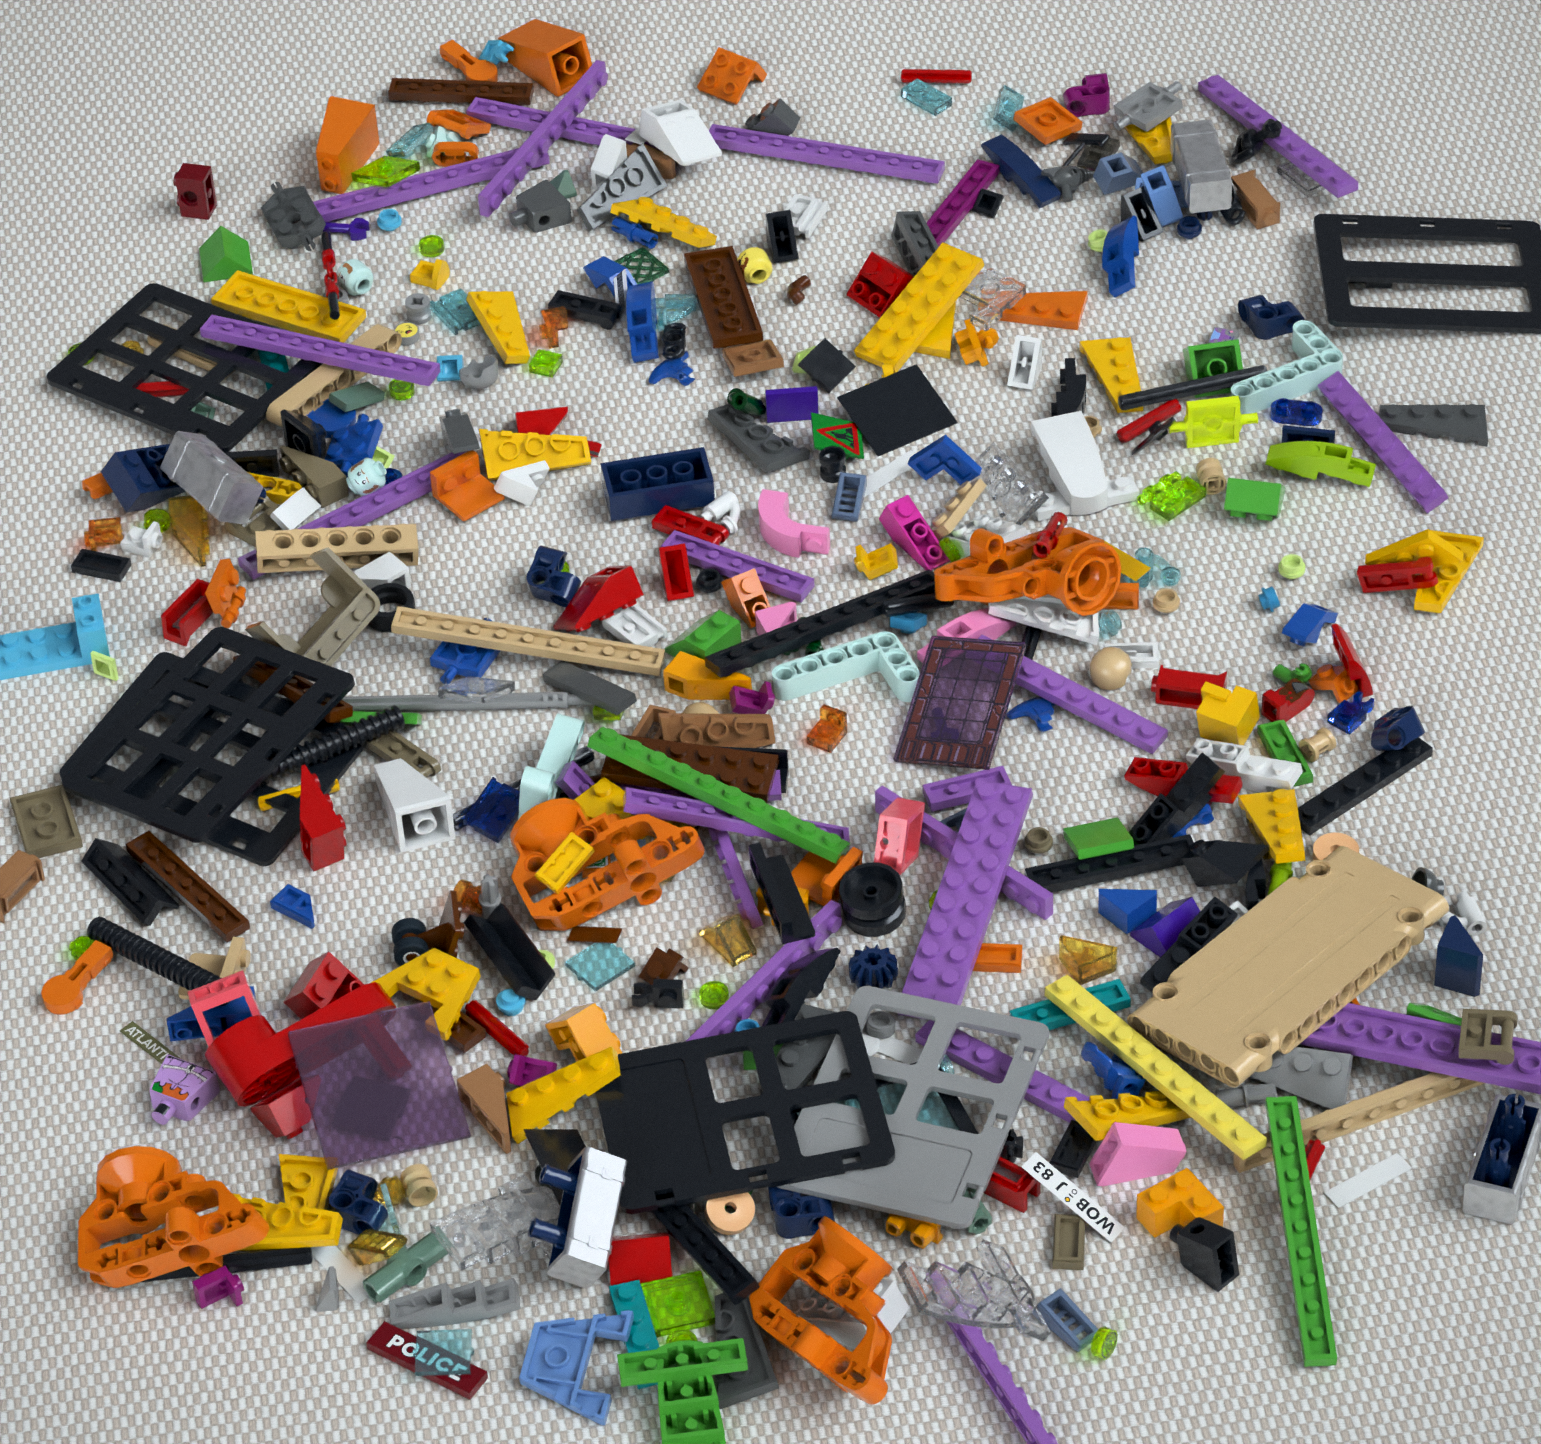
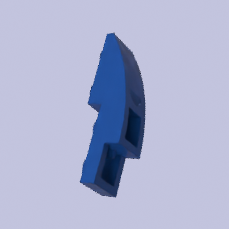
(1118, 256)
(642, 321)

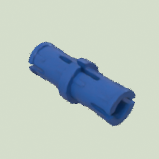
(634, 232)

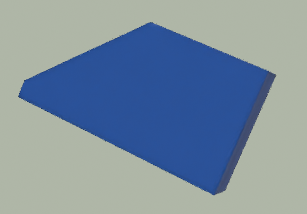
(295, 905)

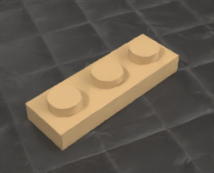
(957, 507)

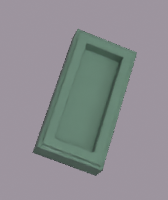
(356, 396)

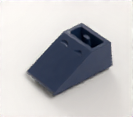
(138, 478)

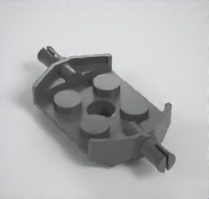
(290, 206)

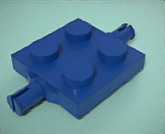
(354, 443)
(462, 660)

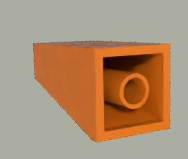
(549, 54)
(345, 142)

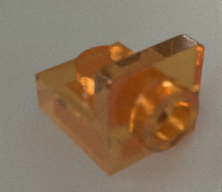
(103, 533)
(829, 729)

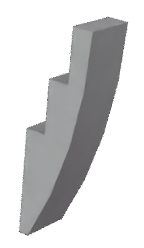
(449, 1306)

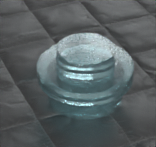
(1109, 622)

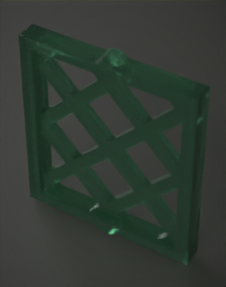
(663, 270)

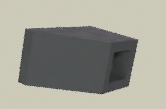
(774, 119)

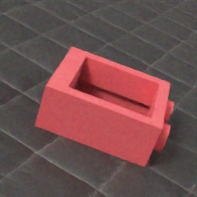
(902, 827)
(218, 993)

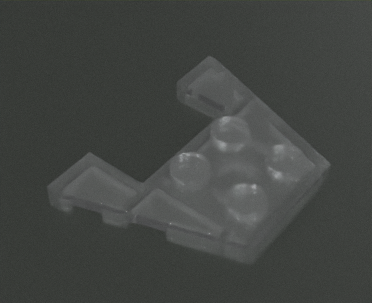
(993, 294)

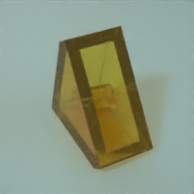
(729, 939)
(1087, 959)

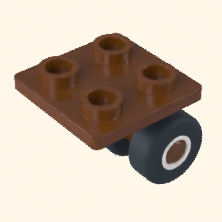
(413, 940)

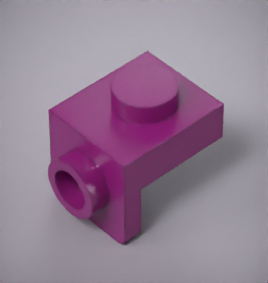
(750, 701)
(527, 1069)
(216, 1286)

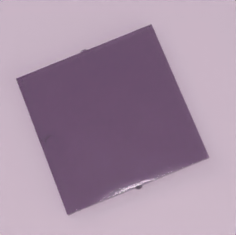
(378, 1085)

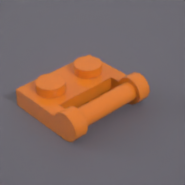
(458, 122)

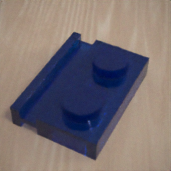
(494, 810)

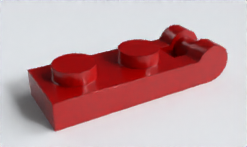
(673, 519)
(1397, 576)

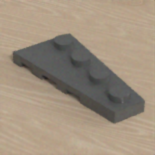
(737, 1323)

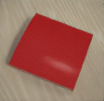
(1350, 660)

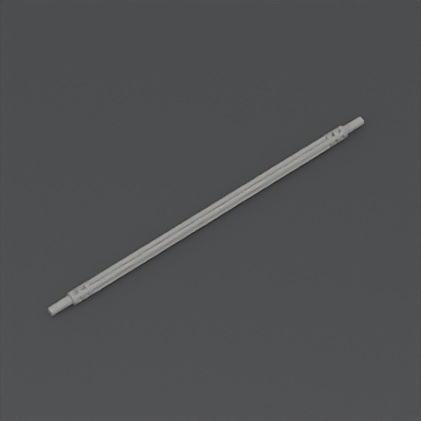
(406, 703)

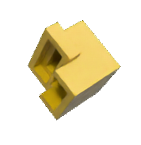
(1227, 715)

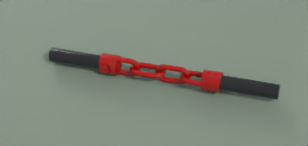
(329, 262)

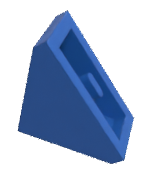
(1127, 907)

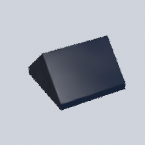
(1458, 960)

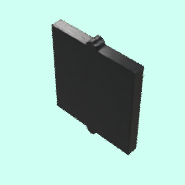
(826, 365)

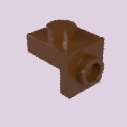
(662, 966)

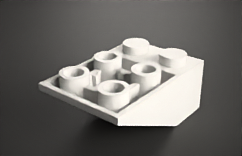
(678, 132)
(962, 533)
(843, 1326)

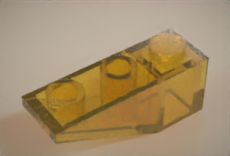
(189, 526)

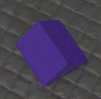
(791, 404)
(1163, 927)

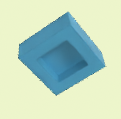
(908, 622)

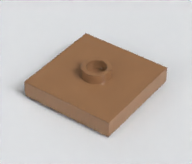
(752, 357)

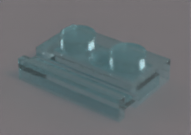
(455, 311)

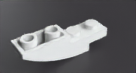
(1256, 772)

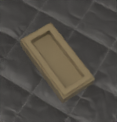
(1068, 1242)

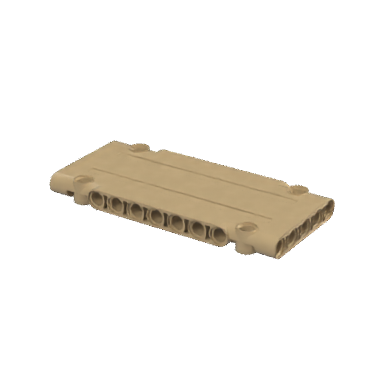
(1288, 965)

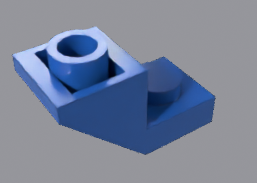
(604, 271)
(1307, 623)

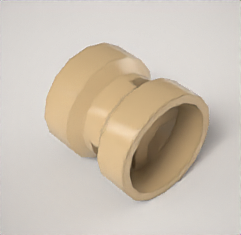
(1211, 475)
(419, 1185)

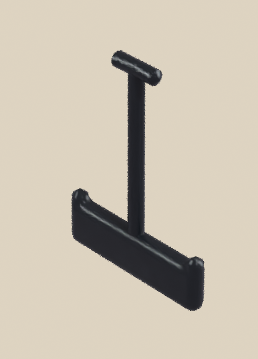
(1084, 139)

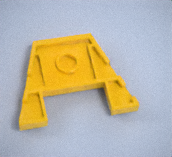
(436, 979)

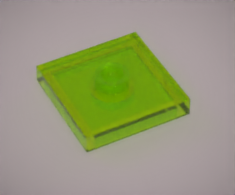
(385, 171)
(678, 1303)

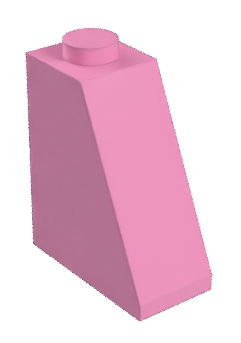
(1136, 1153)

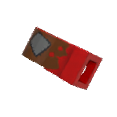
(1287, 700)

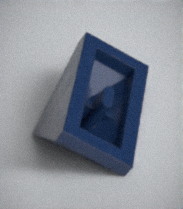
(1295, 433)

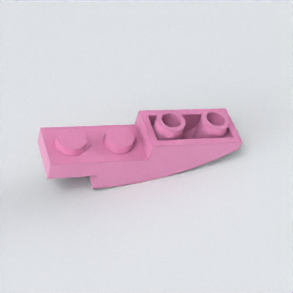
(972, 626)

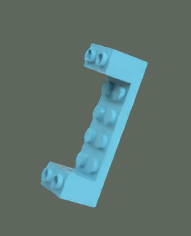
(58, 645)

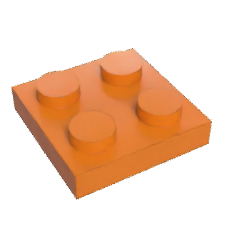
(1047, 120)

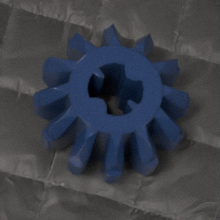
(873, 967)

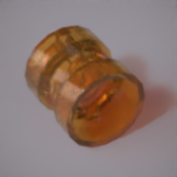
(468, 895)

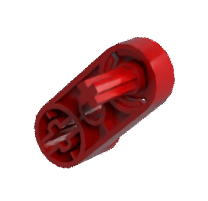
(260, 1062)

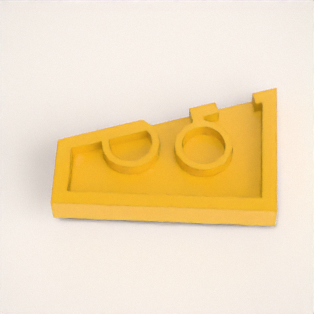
(1155, 141)
(1417, 546)
(306, 1181)

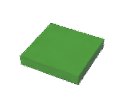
(1098, 838)

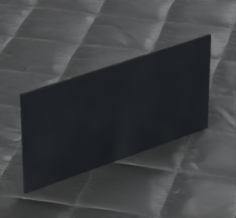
(555, 1148)

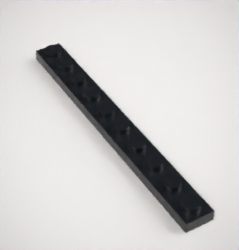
(816, 626)

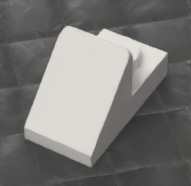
(522, 482)

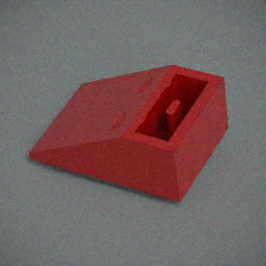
(599, 597)
(319, 825)

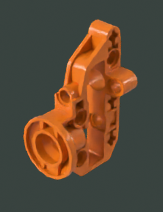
(1078, 571)
(632, 874)
(146, 1189)
(846, 1275)

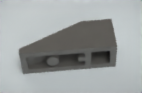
(458, 432)

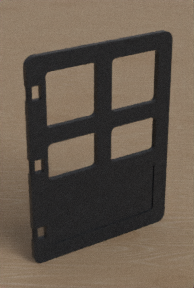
(671, 1129)

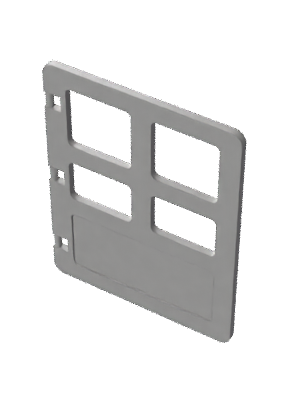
(930, 1161)

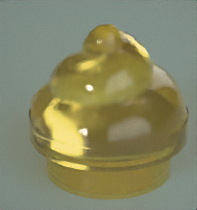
(395, 1188)

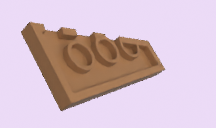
(718, 729)

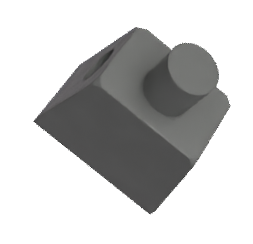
(541, 208)

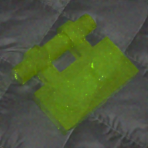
(1171, 495)

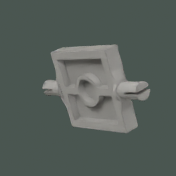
(1148, 106)

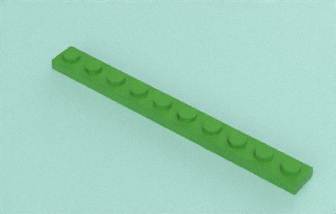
(718, 794)
(1301, 1232)

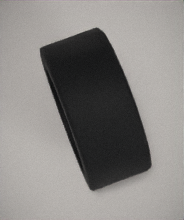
(390, 594)

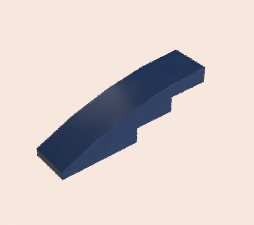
(1022, 170)

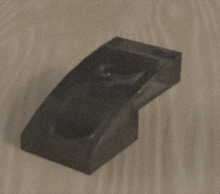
(1093, 153)

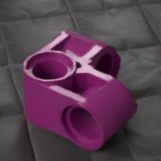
(1089, 98)

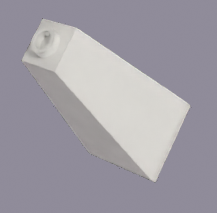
(415, 806)

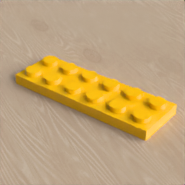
(286, 307)
(919, 307)

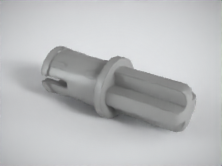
(489, 896)
(1246, 1094)

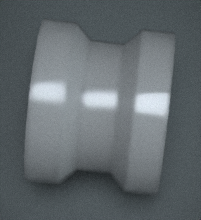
(418, 308)

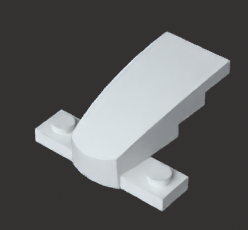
(1076, 469)

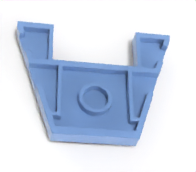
(560, 1356)

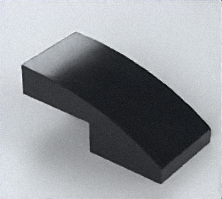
(1255, 885)

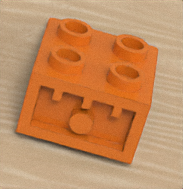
(729, 75)
(462, 486)
(823, 876)

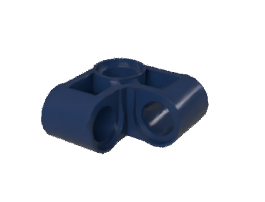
(1268, 319)
(558, 585)
(1396, 729)
(355, 1203)
(797, 1215)

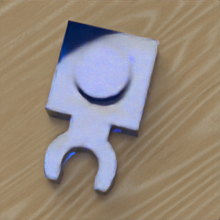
(1351, 715)

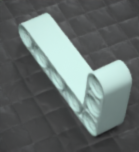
(1317, 363)
(847, 662)
(560, 748)

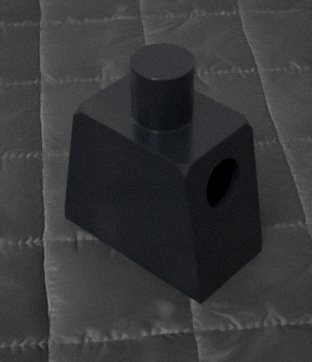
(1207, 1251)

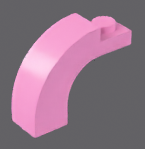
(785, 534)

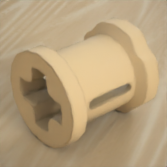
(1317, 744)

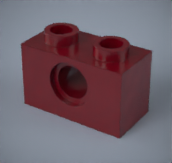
(195, 191)

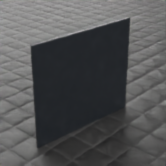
(897, 410)

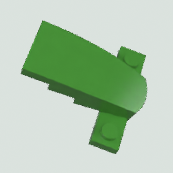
(686, 1385)

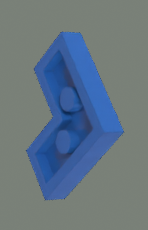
(947, 456)

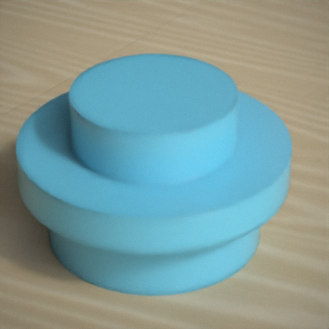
(389, 220)
(509, 1002)

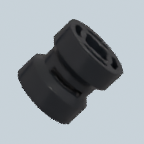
(832, 463)

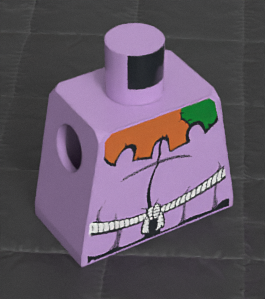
(181, 1090)

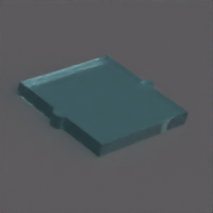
(600, 964)
(391, 1210)
(443, 1352)

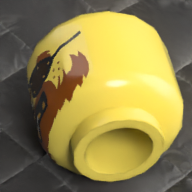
(755, 265)

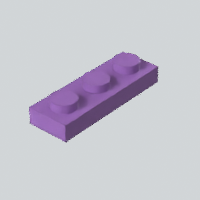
(959, 789)

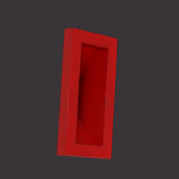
(675, 572)

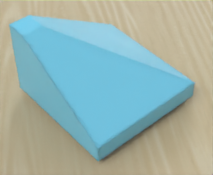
(450, 367)

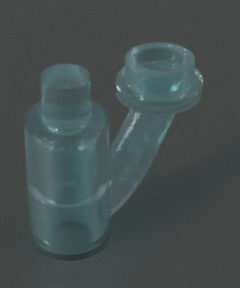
(677, 304)
(1169, 575)

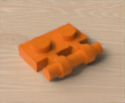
(223, 593)

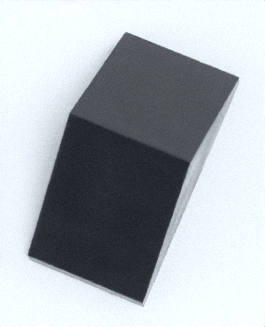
(1138, 204)
(781, 236)

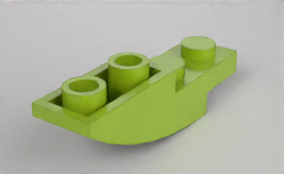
(1311, 457)

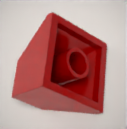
(540, 421)
(284, 1111)

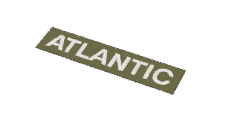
(147, 1042)

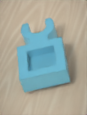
(496, 51)

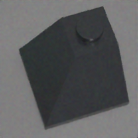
(303, 434)
(1221, 861)

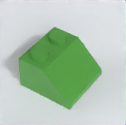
(1211, 360)
(1255, 498)
(707, 636)

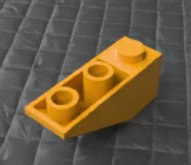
(692, 680)

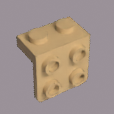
(236, 960)

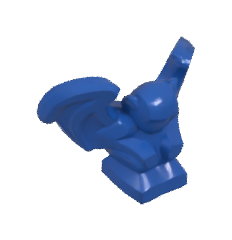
(1115, 1072)

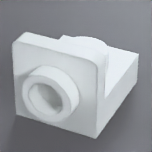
(143, 541)

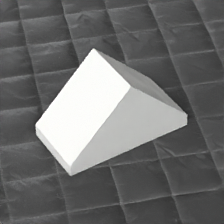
(1025, 362)

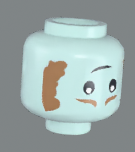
(355, 277)
(366, 477)

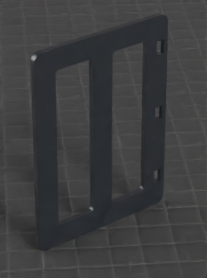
(1337, 271)

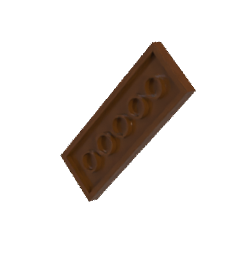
(723, 297)
(743, 769)

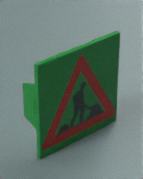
(837, 432)

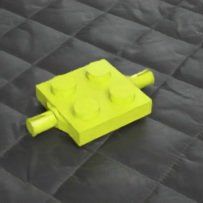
(1213, 422)

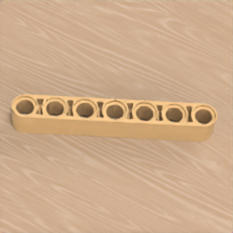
(317, 386)

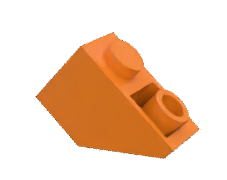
(746, 595)

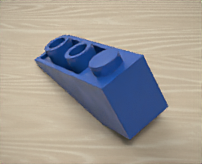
(220, 1018)

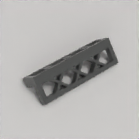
(913, 239)

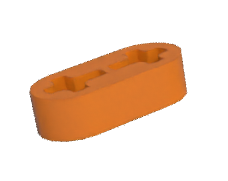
(454, 153)

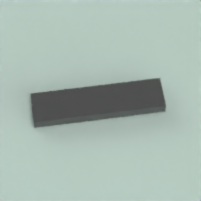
(589, 687)

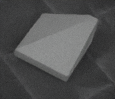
(329, 1294)

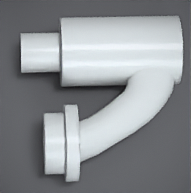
(720, 507)
(1470, 914)

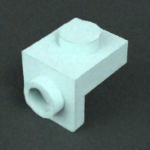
(441, 135)

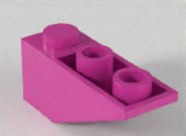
(912, 533)

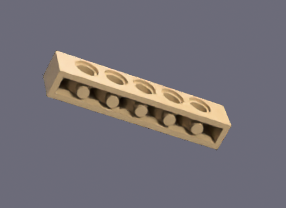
(353, 545)

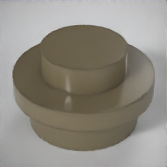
(1038, 840)

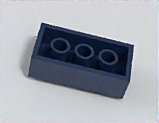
(650, 482)

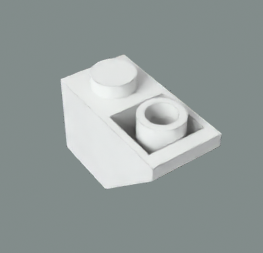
(609, 157)
(384, 570)

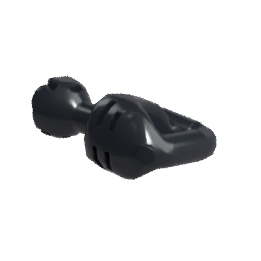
(1251, 141)

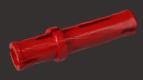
(1049, 536)

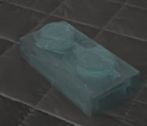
(926, 97)
(1007, 104)
(411, 139)

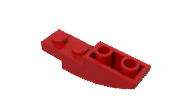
(1162, 775)

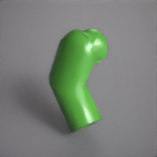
(1302, 673)

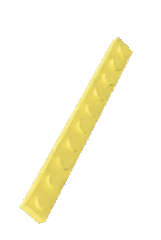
(1156, 1067)

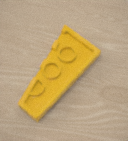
(502, 323)

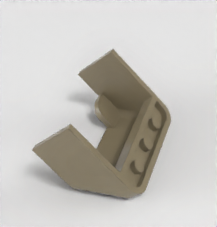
(349, 613)

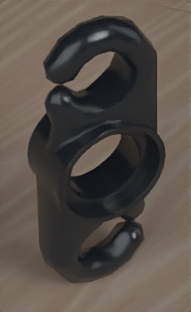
(1235, 206)
(674, 340)

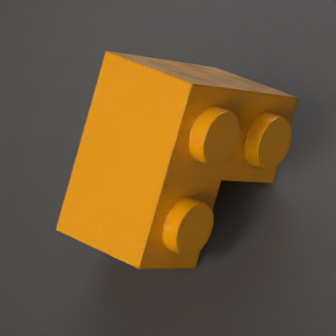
(583, 1031)
(1176, 1202)

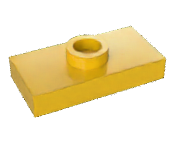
(564, 863)

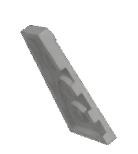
(1310, 1074)

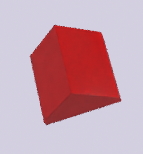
(640, 1258)

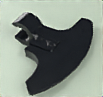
(1156, 433)

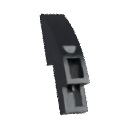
(1073, 393)
(1184, 801)
(1199, 932)
(797, 983)

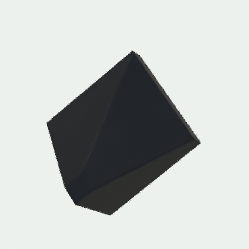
(987, 203)

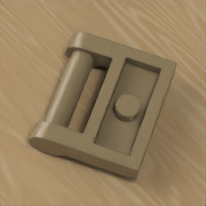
(261, 523)
(1477, 1035)

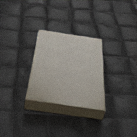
(46, 822)

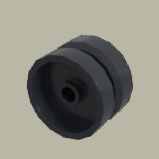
(872, 899)

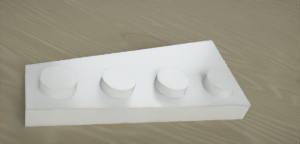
(1049, 615)

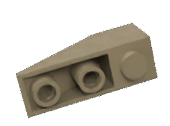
(318, 476)

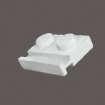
(806, 213)
(635, 626)

